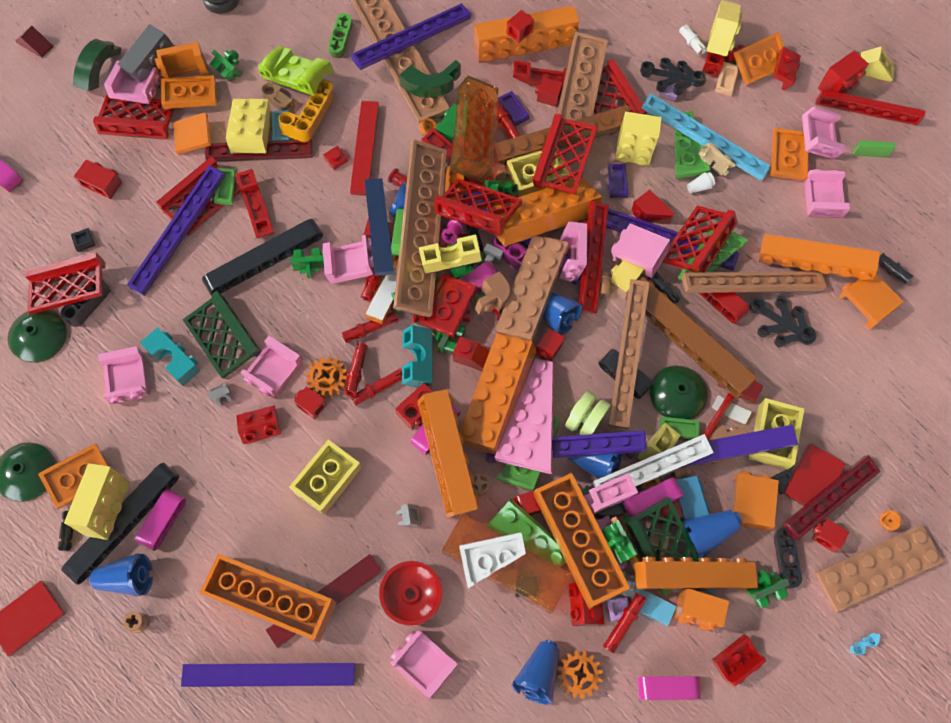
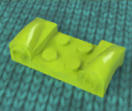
(294, 71)

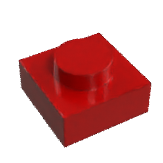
(335, 157)

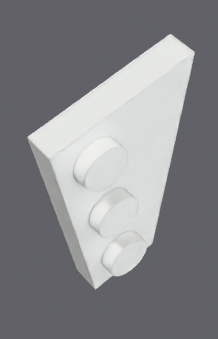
(489, 555)

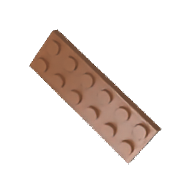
(582, 76)
(532, 288)
(878, 568)

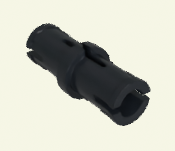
(905, 276)
(664, 287)

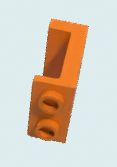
(181, 60)
(872, 298)
(755, 500)

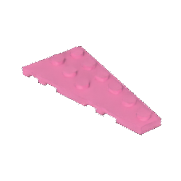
(530, 429)

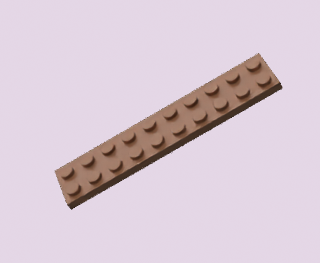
(382, 22)
(419, 228)

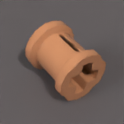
(137, 628)

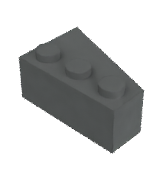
(141, 56)

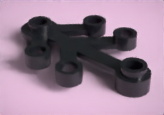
(675, 74)
(784, 322)

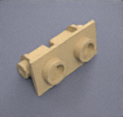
(722, 162)

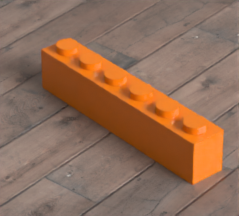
(819, 257)
(695, 575)

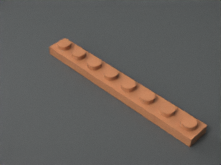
(753, 281)
(629, 354)

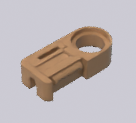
(277, 98)

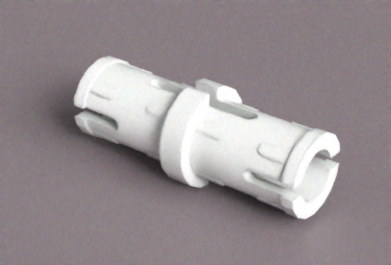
(693, 40)

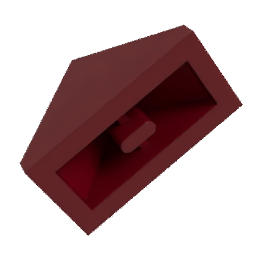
(34, 42)

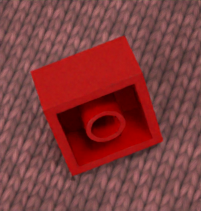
(844, 74)

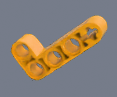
(304, 126)

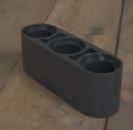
(83, 310)
(609, 365)

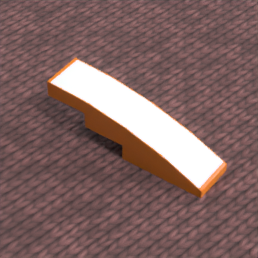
(382, 300)

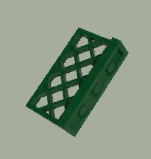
(237, 328)
(642, 539)

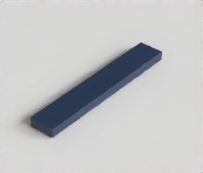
(378, 227)

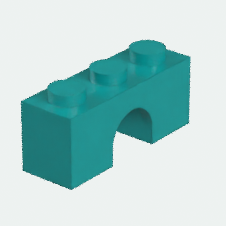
(419, 342)
(160, 345)

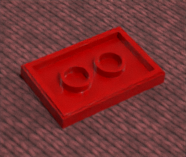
(450, 305)
(813, 474)
(28, 617)

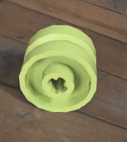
(586, 414)

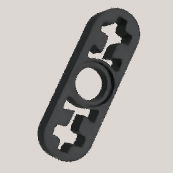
(796, 572)

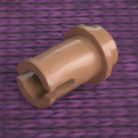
(605, 285)

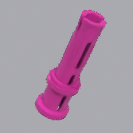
(453, 229)

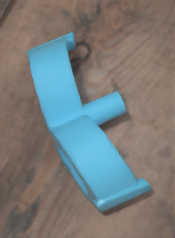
(870, 640)

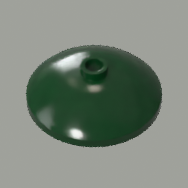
(42, 342)
(675, 403)
(25, 483)

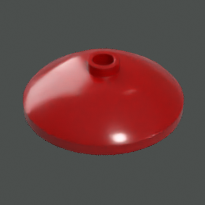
(399, 582)

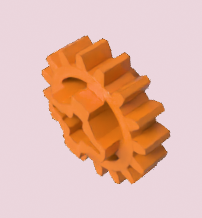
(321, 381)
(589, 677)

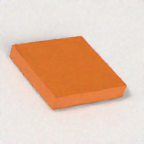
(191, 133)

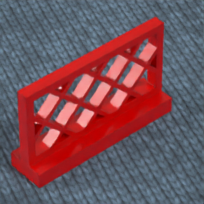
(622, 86)
(133, 126)
(550, 148)
(184, 188)
(473, 215)
(712, 243)
(64, 271)

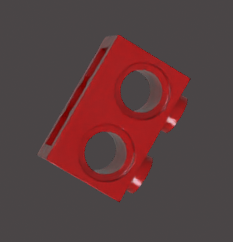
(411, 404)

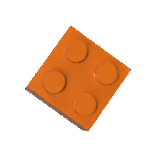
(700, 609)

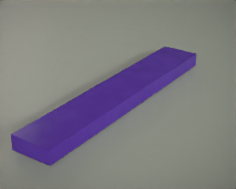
(749, 444)

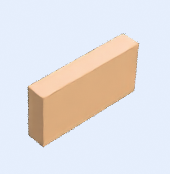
(727, 79)

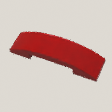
(525, 73)
(254, 203)

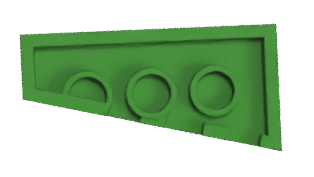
(686, 155)
(730, 247)
(523, 477)
(536, 538)

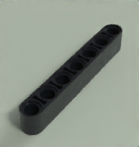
(262, 257)
(133, 510)

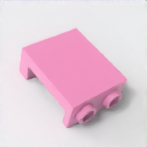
(124, 87)
(821, 133)
(825, 194)
(576, 236)
(641, 248)
(348, 261)
(272, 368)
(124, 375)
(610, 493)
(423, 663)

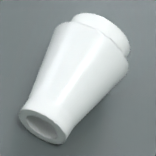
(701, 183)

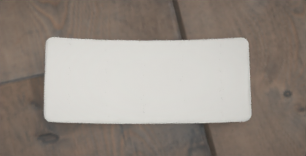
(734, 412)

